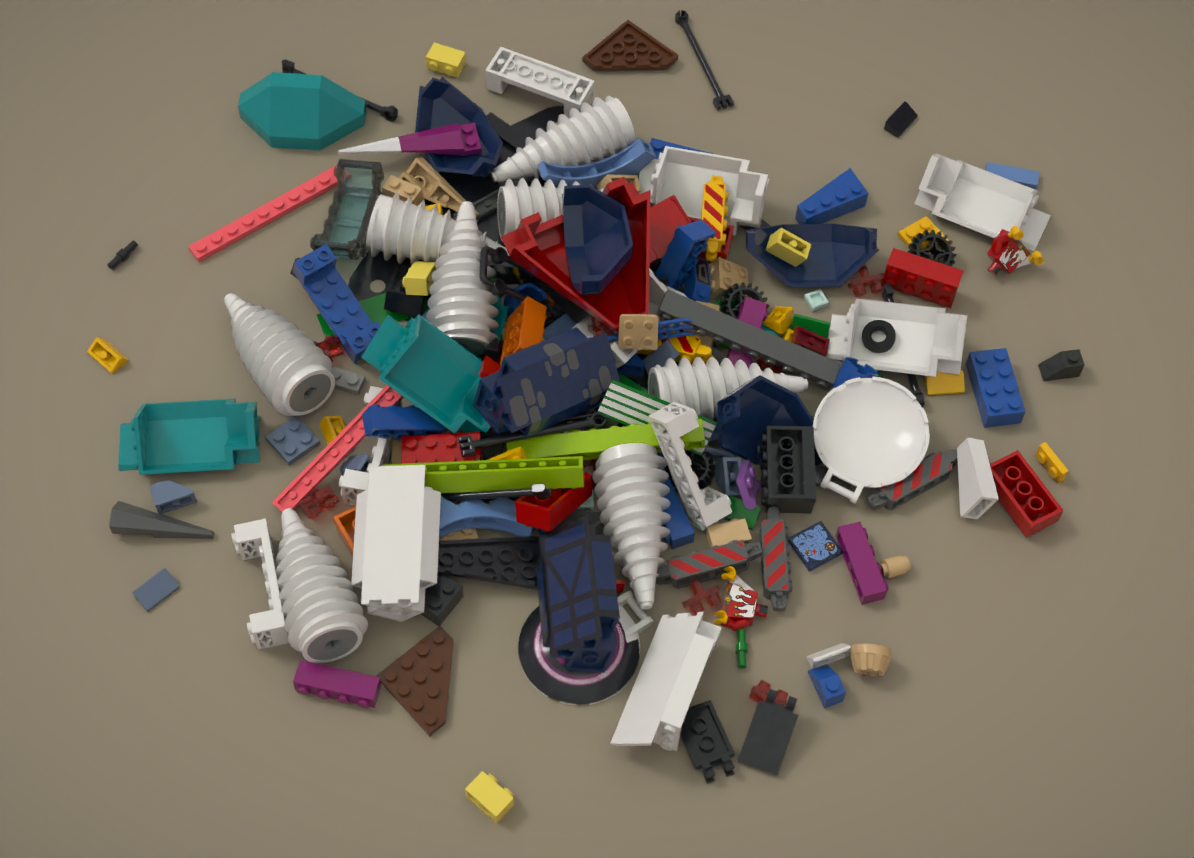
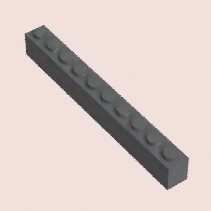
(750, 339)

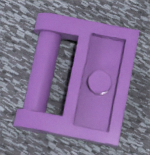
(748, 484)

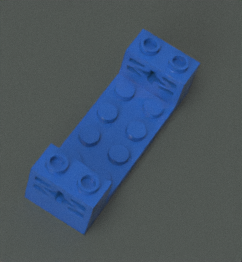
(335, 301)

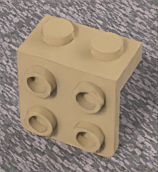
(724, 275)
(638, 331)

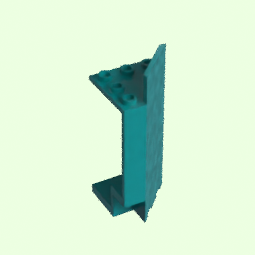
(429, 371)
(190, 437)

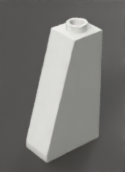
(975, 479)

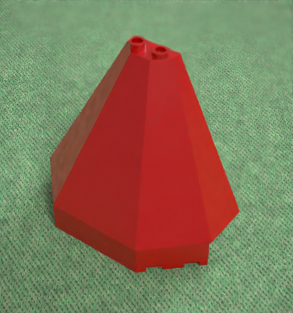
(542, 252)

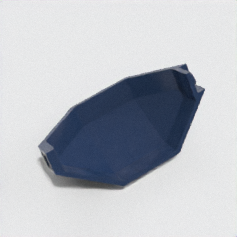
(445, 105)
(594, 237)
(833, 256)
(751, 408)

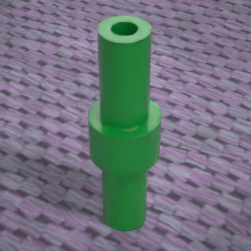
(741, 648)

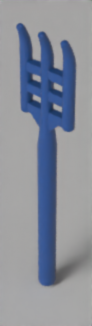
(614, 337)

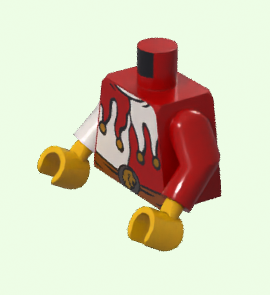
(1009, 252)
(738, 604)

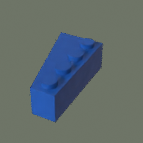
(833, 200)
(683, 251)
(399, 422)

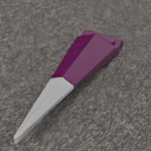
(449, 139)

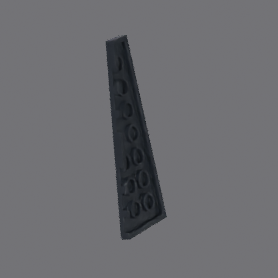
(492, 560)

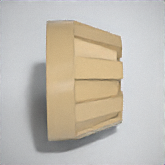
(870, 659)

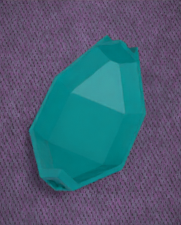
(301, 110)

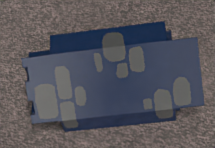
(547, 383)

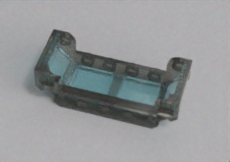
(351, 208)

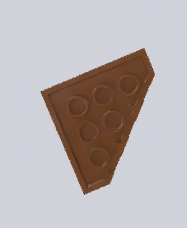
(629, 50)
(422, 680)

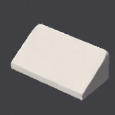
(828, 655)

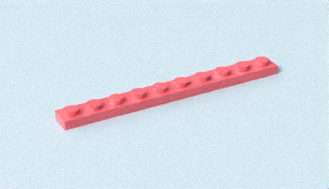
(264, 215)
(332, 455)

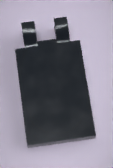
(769, 734)
(706, 741)

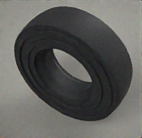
(878, 325)

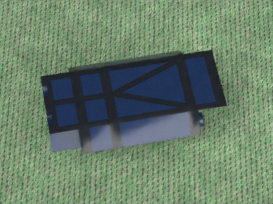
(577, 596)

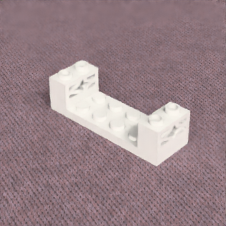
(540, 78)
(669, 425)
(356, 481)
(254, 541)

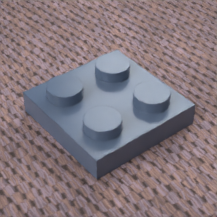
(292, 440)

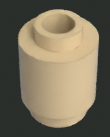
(895, 566)

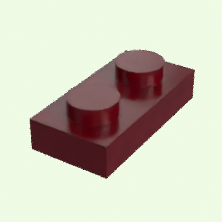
(810, 341)

